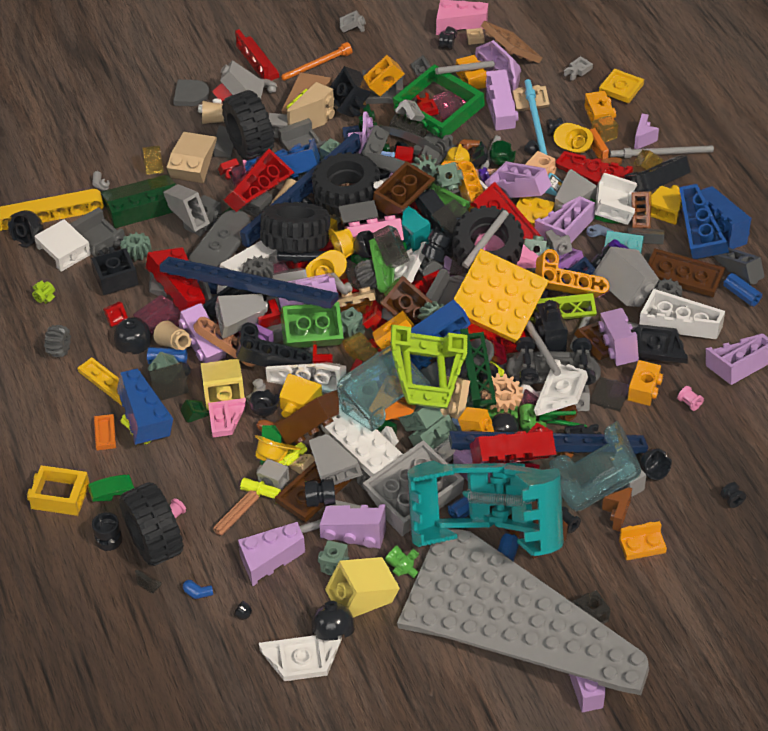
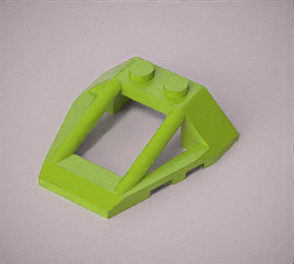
(430, 346)

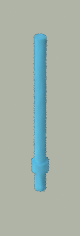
(530, 96)

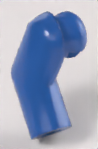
(196, 591)

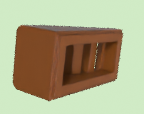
(635, 195)

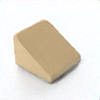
(302, 463)

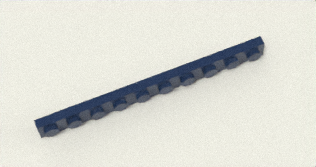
(298, 191)
(249, 282)
(563, 442)

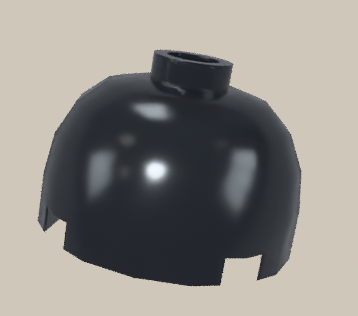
(24, 227)
(132, 335)
(332, 621)

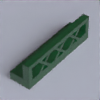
(472, 374)

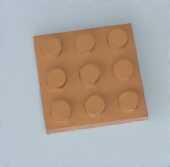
(511, 42)

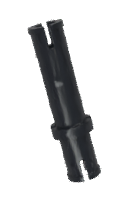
(298, 257)

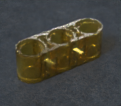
(359, 347)

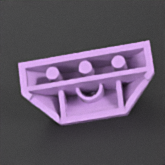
(502, 61)

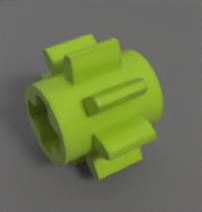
(43, 292)

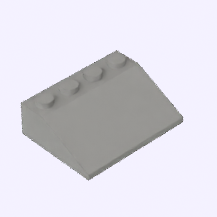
(391, 486)

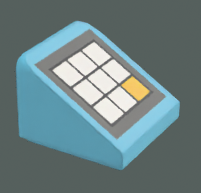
(556, 184)

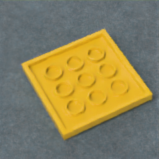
(500, 295)

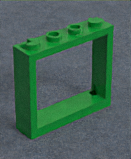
(473, 96)

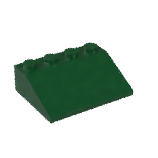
(138, 201)

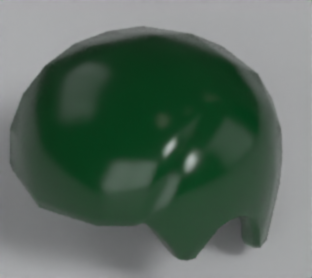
(501, 153)

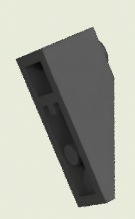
(742, 264)

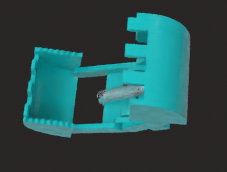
(511, 492)

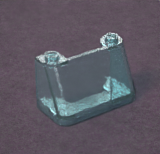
(373, 388)
(598, 472)

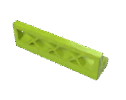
(573, 302)

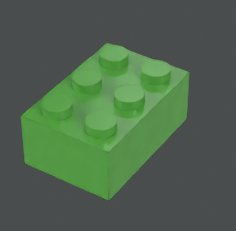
(311, 325)

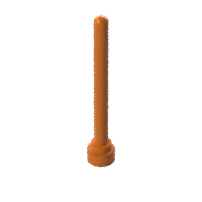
(344, 50)

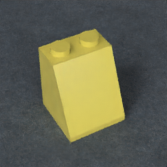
(222, 381)
(362, 585)

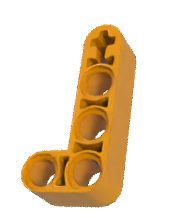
(471, 186)
(571, 278)

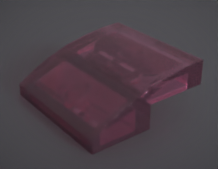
(448, 103)
(157, 311)

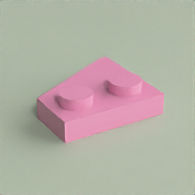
(225, 416)

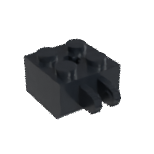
(350, 92)
(114, 270)
(551, 326)

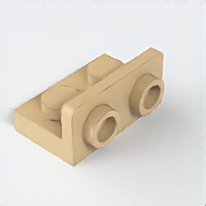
(522, 103)
(458, 399)

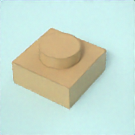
(475, 36)

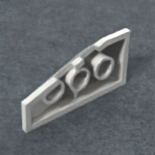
(322, 373)

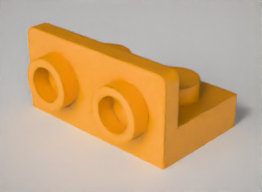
(642, 540)

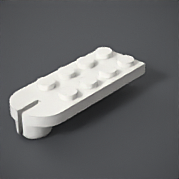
(368, 447)

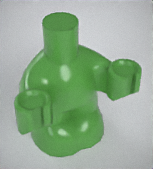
(528, 417)
(401, 562)

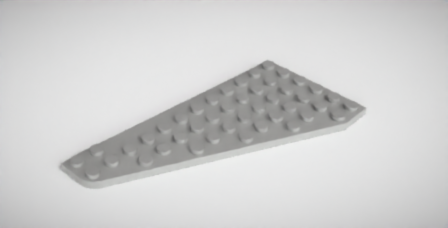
(496, 605)

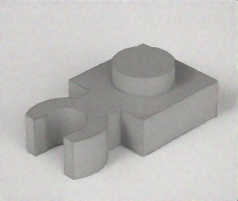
(578, 67)

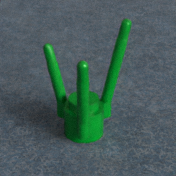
(551, 417)

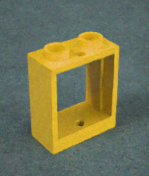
(58, 504)

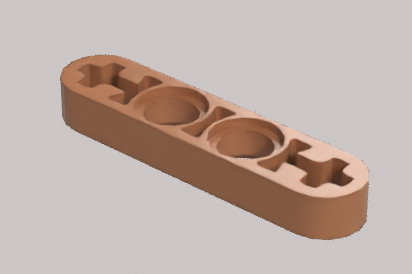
(225, 344)

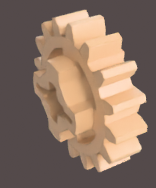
(507, 393)

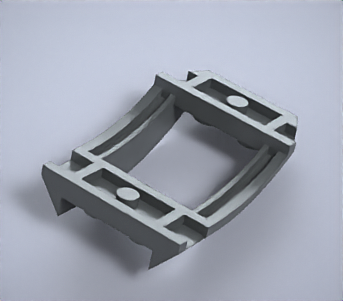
(377, 139)

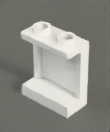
(615, 198)
(63, 244)

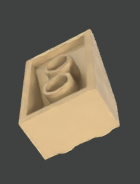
(314, 104)
(191, 157)

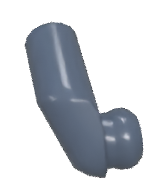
(597, 230)

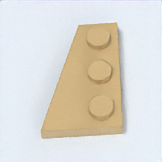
(358, 297)

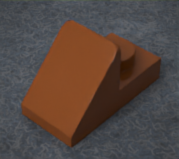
(618, 504)

